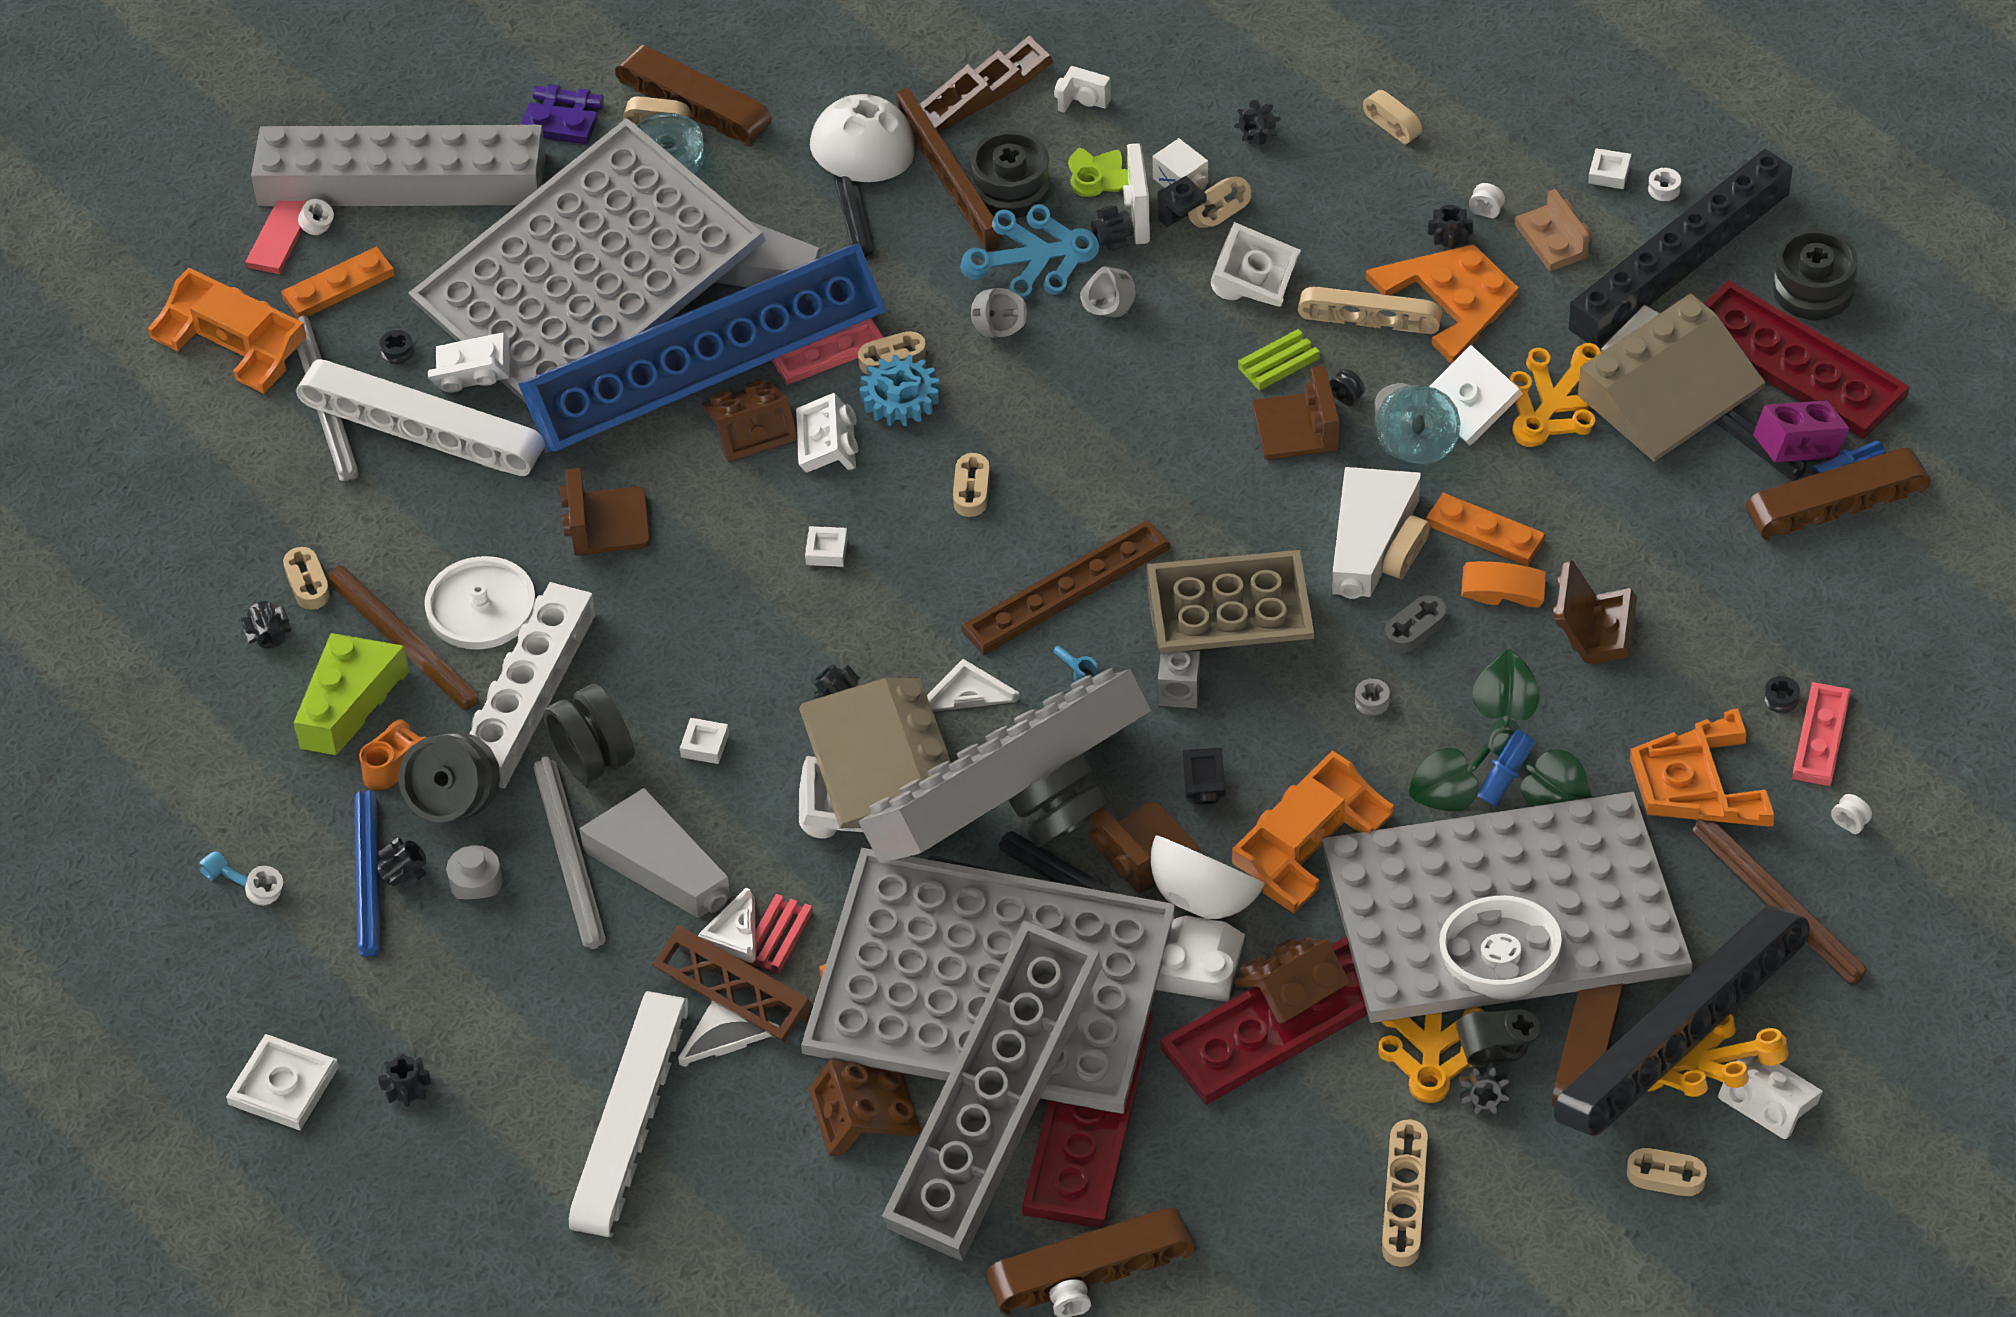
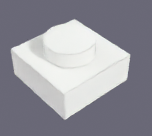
(1609, 168)
(826, 546)
(704, 740)

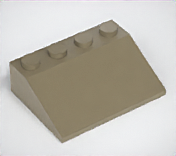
(1669, 378)
(1229, 601)
(872, 743)

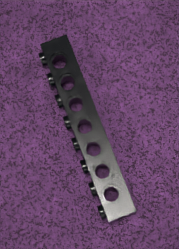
(1680, 248)

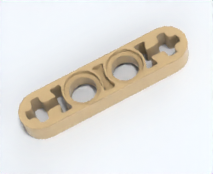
(1369, 307)
(1404, 1193)

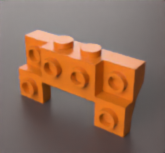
(232, 321)
(1296, 825)

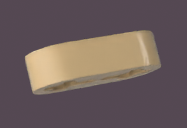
(642, 107)
(1392, 116)
(1223, 209)
(890, 346)
(963, 484)
(1406, 546)
(313, 575)
(1666, 1172)

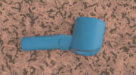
(1077, 664)
(215, 865)

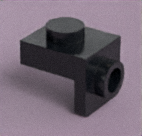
(1178, 200)
(1204, 775)

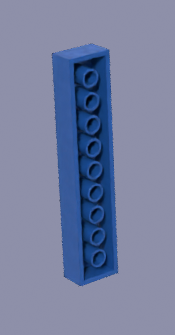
(702, 347)

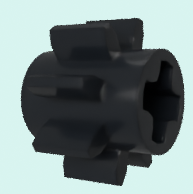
(1248, 124)
(1450, 226)
(1112, 227)
(266, 624)
(834, 680)
(401, 863)
(1479, 1078)
(404, 1079)

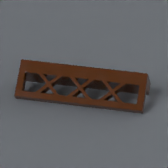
(742, 976)

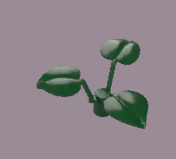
(1505, 691)

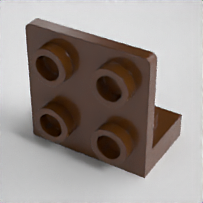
(751, 419)
(1299, 422)
(860, 1100)

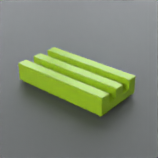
(1276, 354)

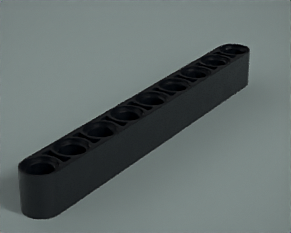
(1681, 1021)

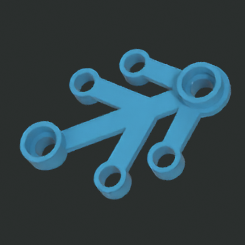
(1034, 251)

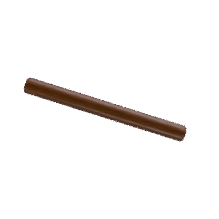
(399, 633)
(1775, 895)

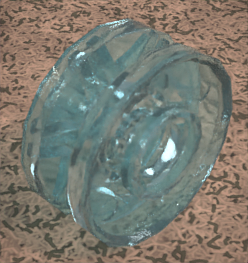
(679, 137)
(1440, 428)

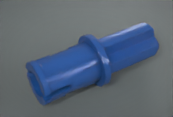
(1867, 451)
(1506, 767)

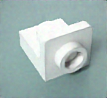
(1083, 86)

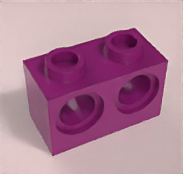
(1800, 431)

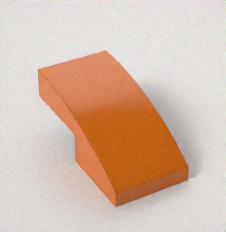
(1497, 581)

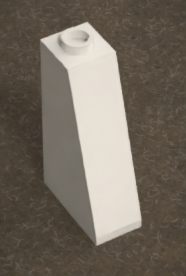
(1369, 519)

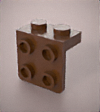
(603, 518)
(1595, 624)
(1130, 841)
(1295, 976)

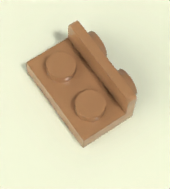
(1555, 232)

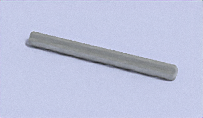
(331, 424)
(569, 853)

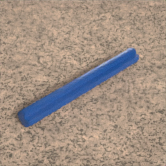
(367, 874)

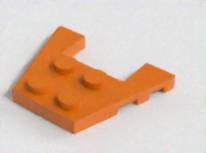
(1461, 283)
(1682, 780)

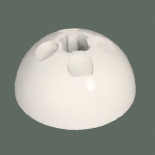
(863, 139)
(1200, 882)
(1501, 950)

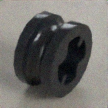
(396, 338)
(1347, 387)
(1784, 684)

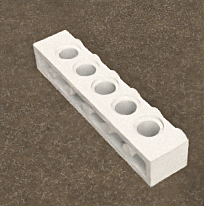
(532, 674)

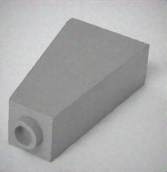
(770, 259)
(657, 854)

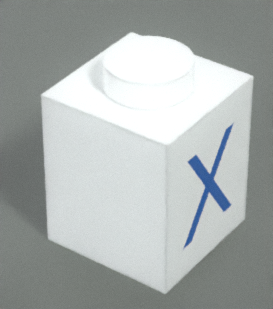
(1180, 161)

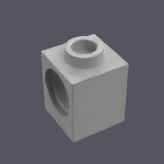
(1179, 679)

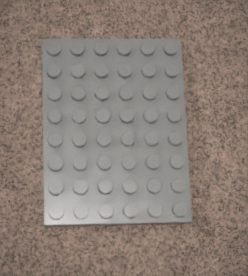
(590, 257)
(1574, 858)
(927, 944)

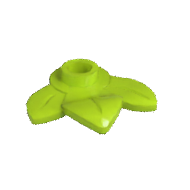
(1096, 173)

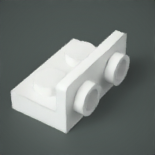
(471, 363)
(826, 433)
(1772, 1096)

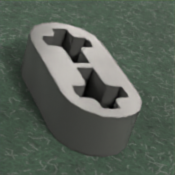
(1419, 628)

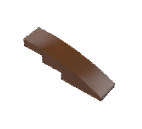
(992, 80)

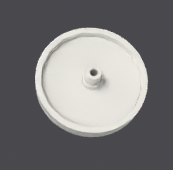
(479, 602)

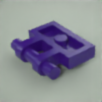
(560, 122)

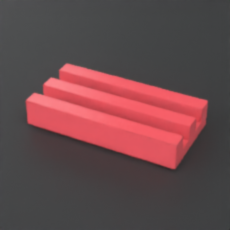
(790, 908)

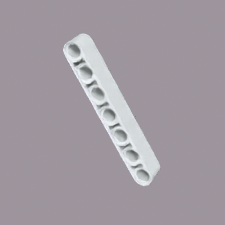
(420, 417)
(626, 1114)

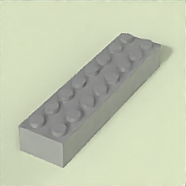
(399, 164)
(1003, 765)
(992, 1090)

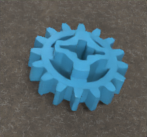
(899, 390)

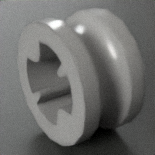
(1376, 687)

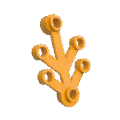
(1552, 399)
(1431, 1043)
(1703, 1060)

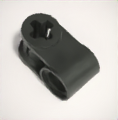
(1497, 1035)

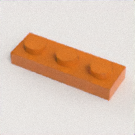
(338, 283)
(1485, 529)

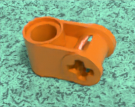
(383, 755)

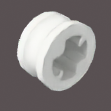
(1664, 193)
(1486, 200)
(306, 219)
(1851, 813)
(259, 895)
(1070, 1298)

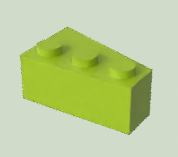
(345, 689)

